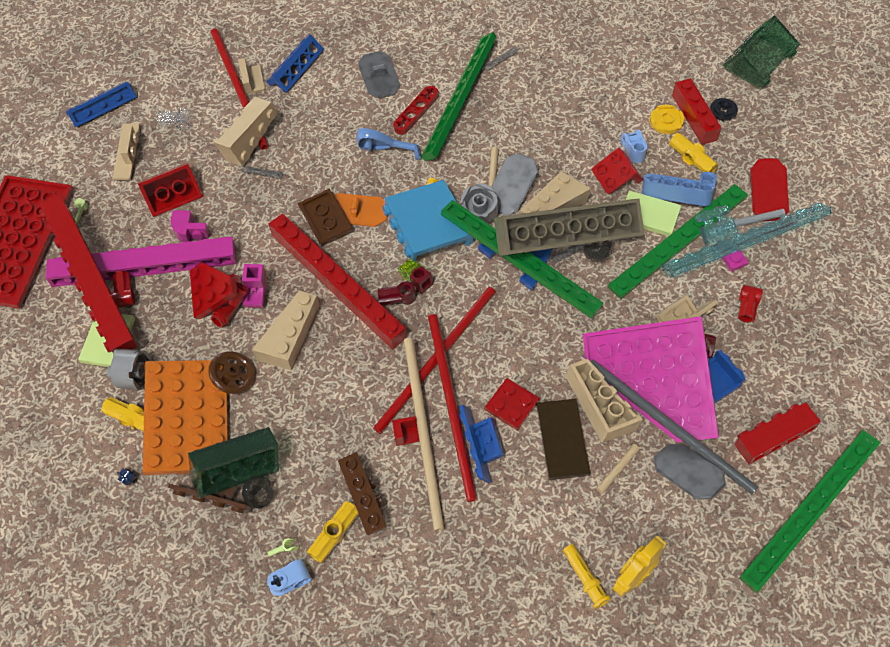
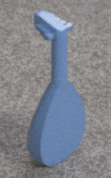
(374, 140)

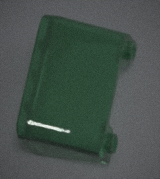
(762, 52)

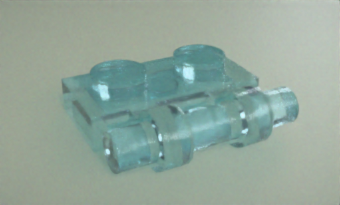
(719, 230)

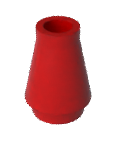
(223, 315)

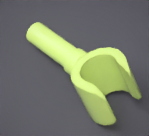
(82, 205)
(286, 546)

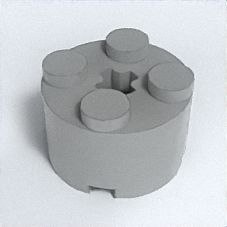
(481, 201)
(128, 368)

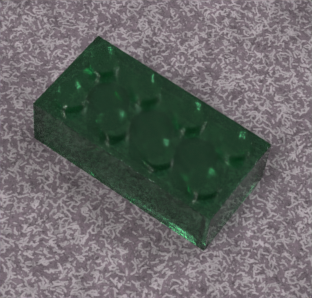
(233, 462)

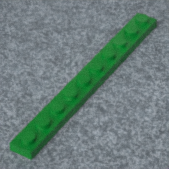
(458, 97)
(671, 245)
(524, 261)
(809, 511)

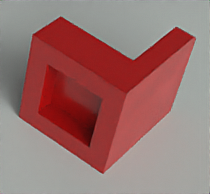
(405, 431)

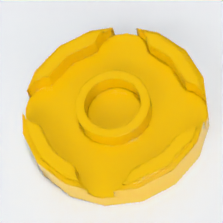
(666, 119)

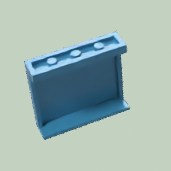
(419, 220)

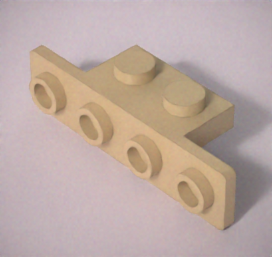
(126, 151)
(683, 309)

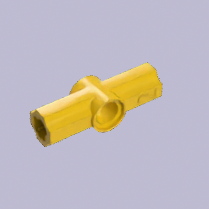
(693, 153)
(124, 413)
(325, 543)

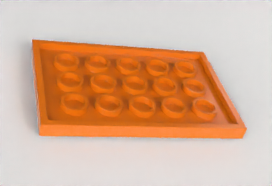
(180, 414)

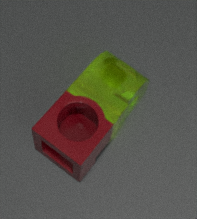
(416, 275)

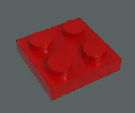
(511, 404)

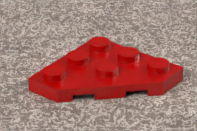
(210, 289)

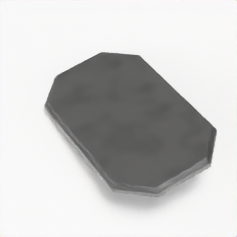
(379, 74)
(514, 182)
(689, 471)

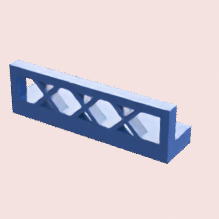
(289, 61)
(101, 103)

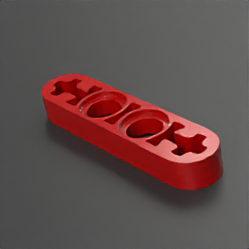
(414, 109)

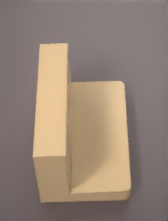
(251, 77)

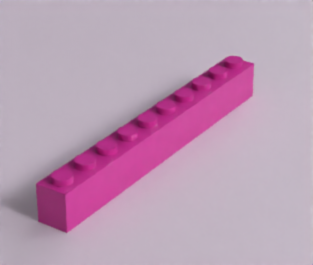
(151, 260)

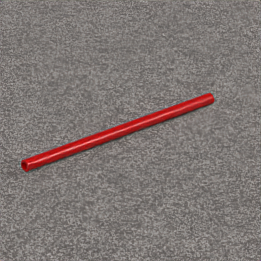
(233, 76)
(432, 362)
(452, 409)

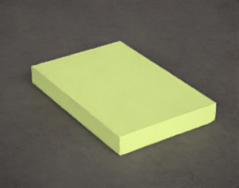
(657, 214)
(94, 349)

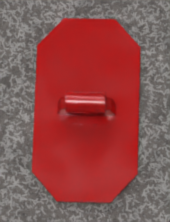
(769, 186)

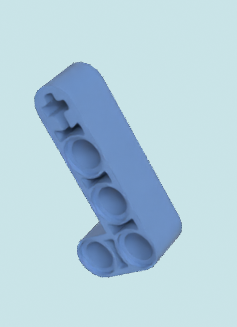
(681, 189)

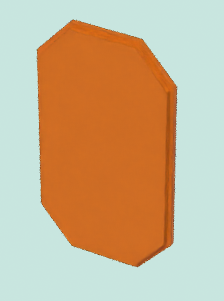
(362, 209)

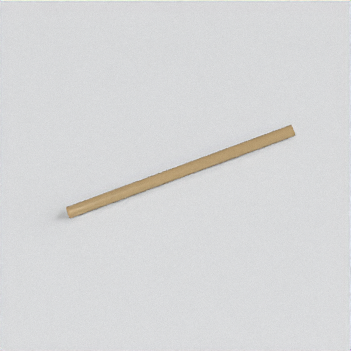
(423, 435)

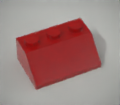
(170, 189)

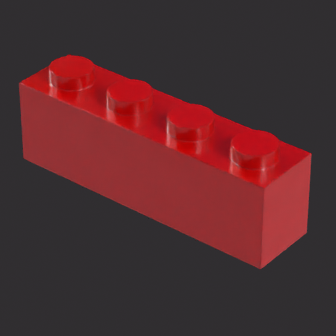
(696, 111)
(777, 432)

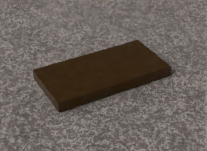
(562, 439)

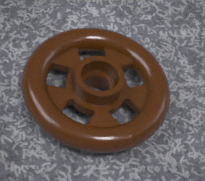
(232, 387)

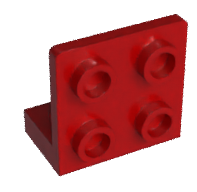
(615, 171)

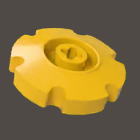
(639, 566)

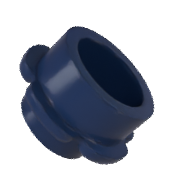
(126, 476)

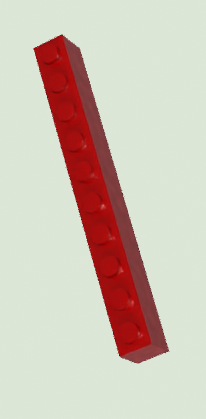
(87, 274)
(338, 281)

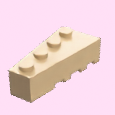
(246, 131)
(559, 193)
(288, 332)
(603, 406)

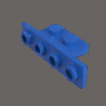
(483, 441)

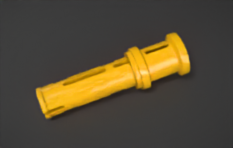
(591, 584)

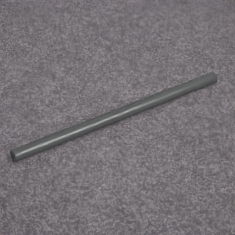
(677, 430)

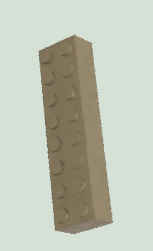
(568, 226)

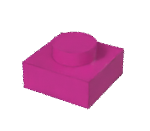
(735, 261)

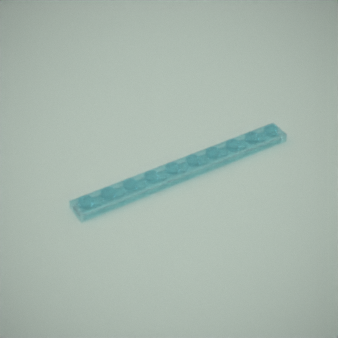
(741, 241)

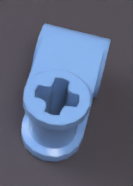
(634, 145)
(291, 577)

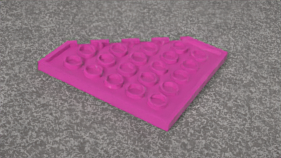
(665, 367)

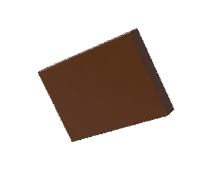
(325, 217)

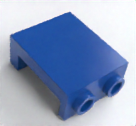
(724, 376)

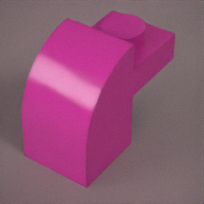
(185, 228)
(256, 282)

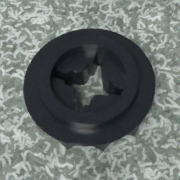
(725, 104)

